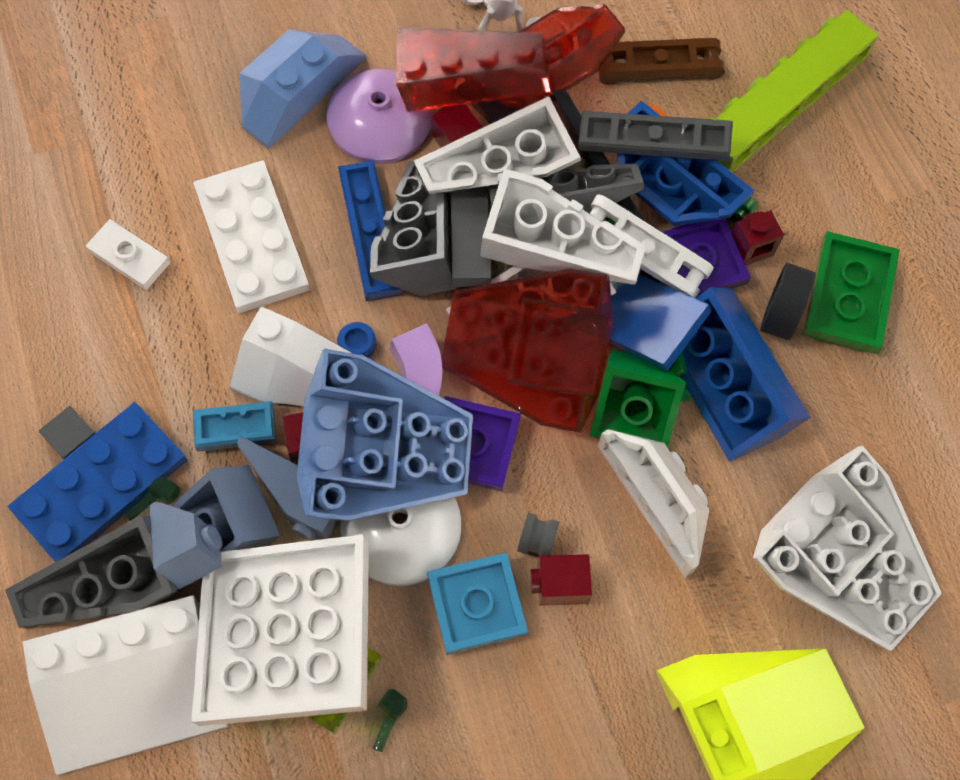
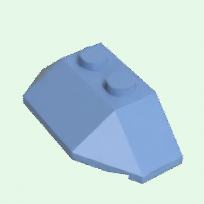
(292, 80)

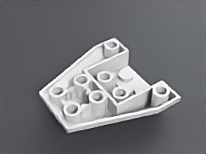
(851, 551)

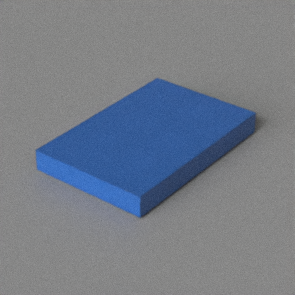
(654, 320)

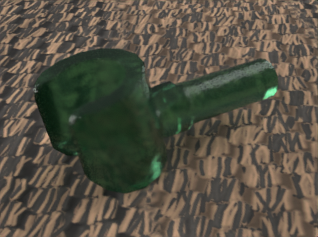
(159, 489)
(394, 705)

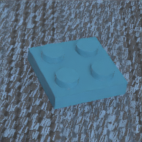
(477, 603)

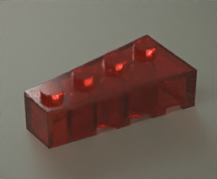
(468, 66)

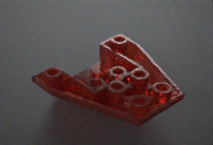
(534, 343)

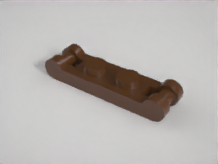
(663, 60)

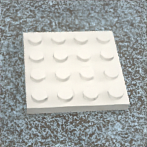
(283, 632)

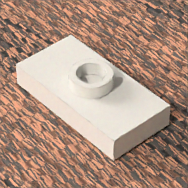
(128, 254)

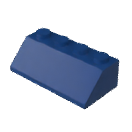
(738, 379)

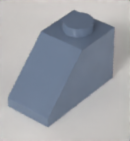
(183, 545)

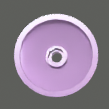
(375, 130)

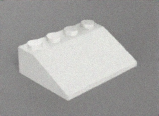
(117, 684)

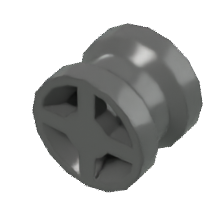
(537, 535)

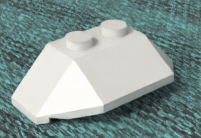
(662, 494)

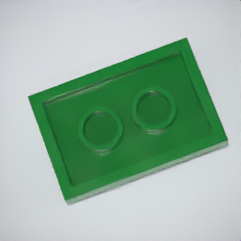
(851, 292)

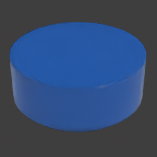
(357, 339)

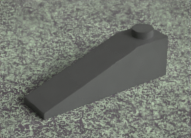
(611, 181)
(416, 239)
(95, 581)

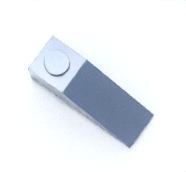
(280, 481)

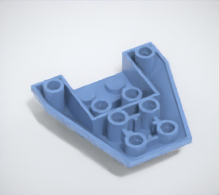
(377, 441)

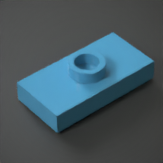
(224, 426)

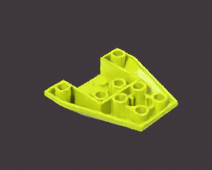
(763, 712)

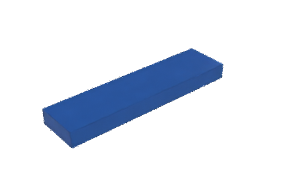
(365, 218)

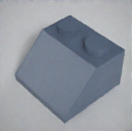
(234, 506)

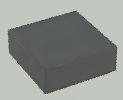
(66, 432)

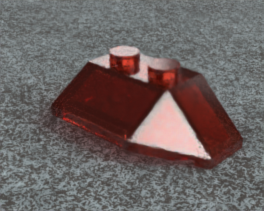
(576, 46)

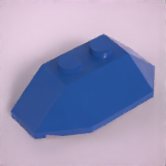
(686, 187)

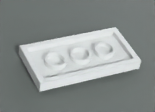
(251, 236)

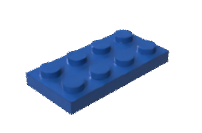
(97, 483)

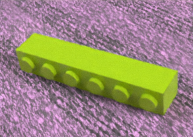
(795, 84)

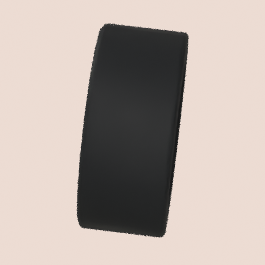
(788, 301)

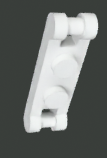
(662, 254)

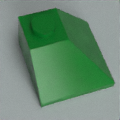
(637, 399)

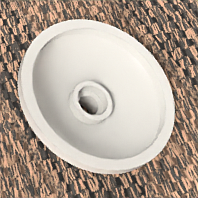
(409, 550)

